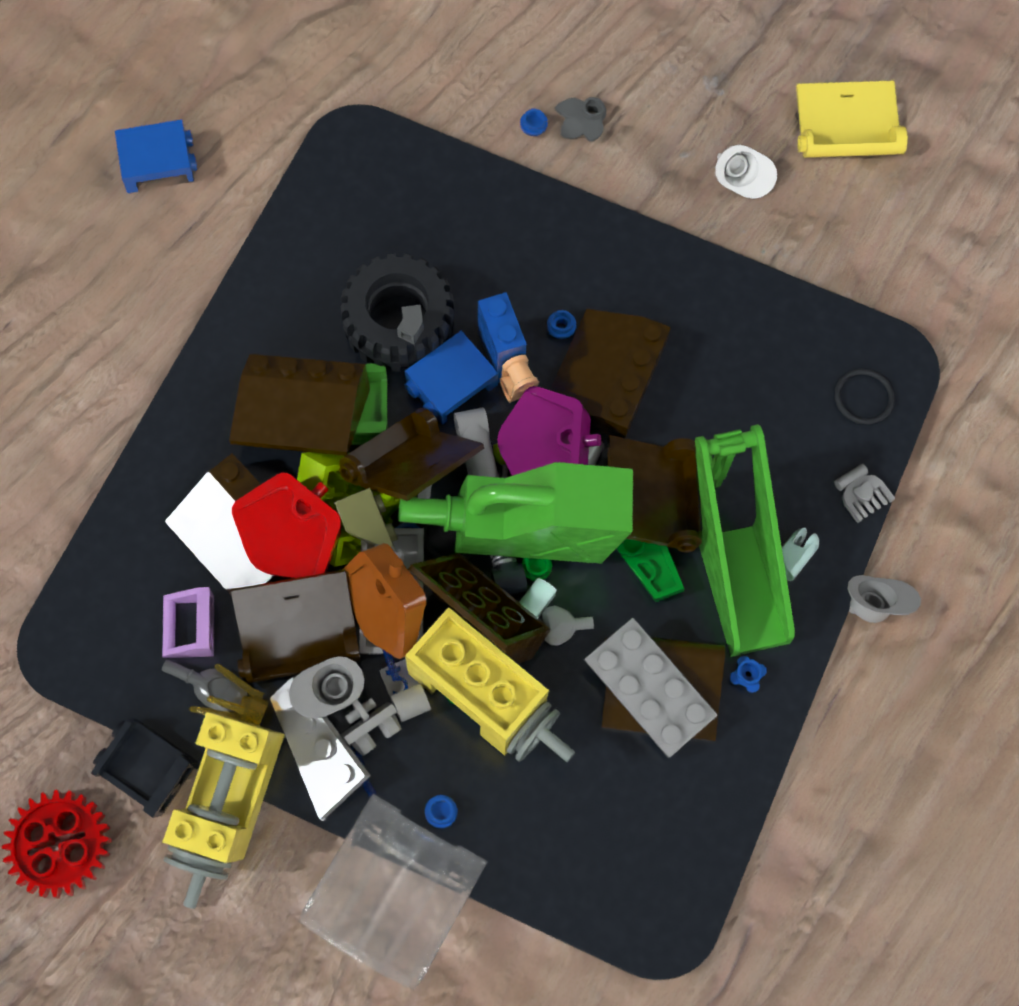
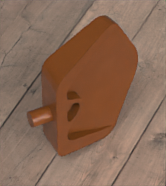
(385, 599)

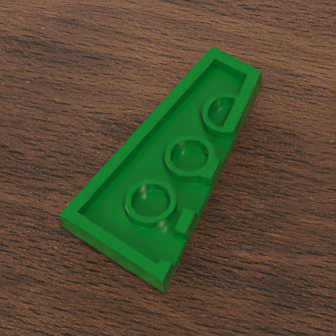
(652, 567)

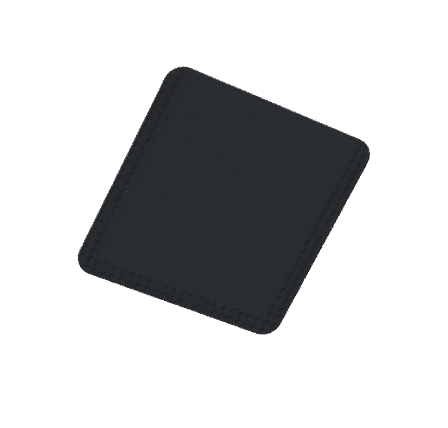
(620, 841)

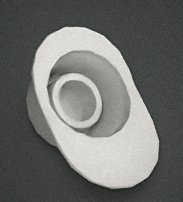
(746, 171)

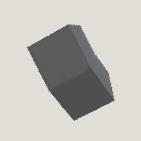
(411, 325)

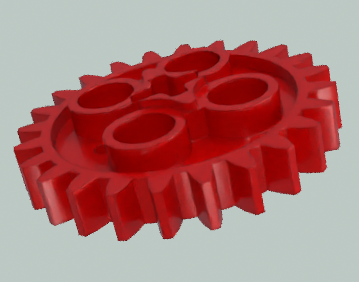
(63, 872)

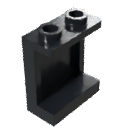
(144, 766)

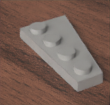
(321, 754)

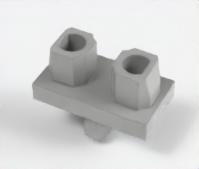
(383, 717)

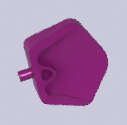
(545, 430)

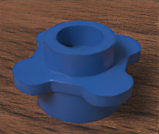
(747, 665)

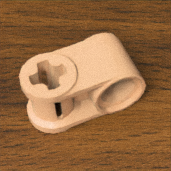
(516, 377)

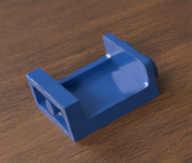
(154, 153)
(450, 376)

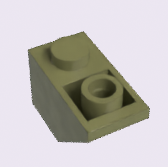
(364, 519)

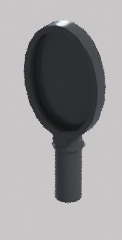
(207, 684)

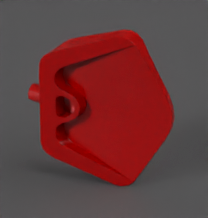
(287, 527)

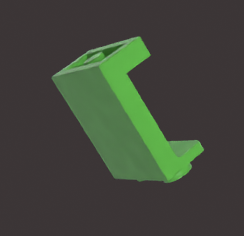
(375, 412)

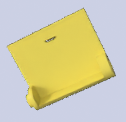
(849, 119)

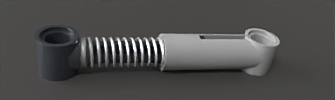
(474, 426)

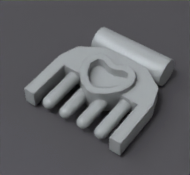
(860, 489)

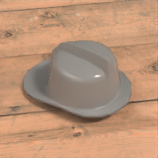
(879, 597)
(326, 687)

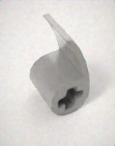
(409, 701)

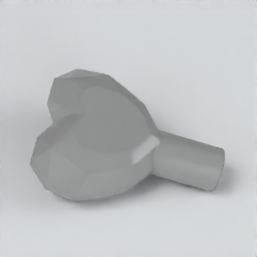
(563, 624)

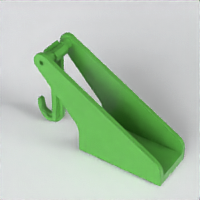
(748, 562)

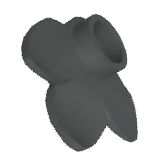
(579, 120)

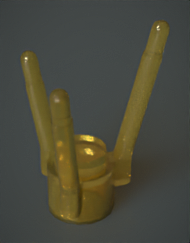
(249, 710)

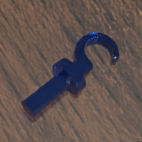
(393, 670)

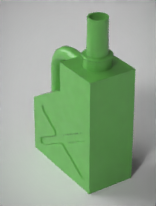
(537, 514)

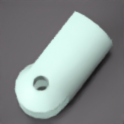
(796, 556)
(538, 597)

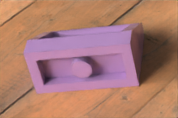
(204, 629)

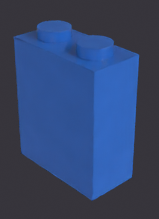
(499, 331)

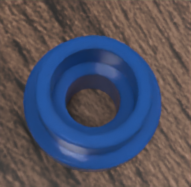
(564, 317)

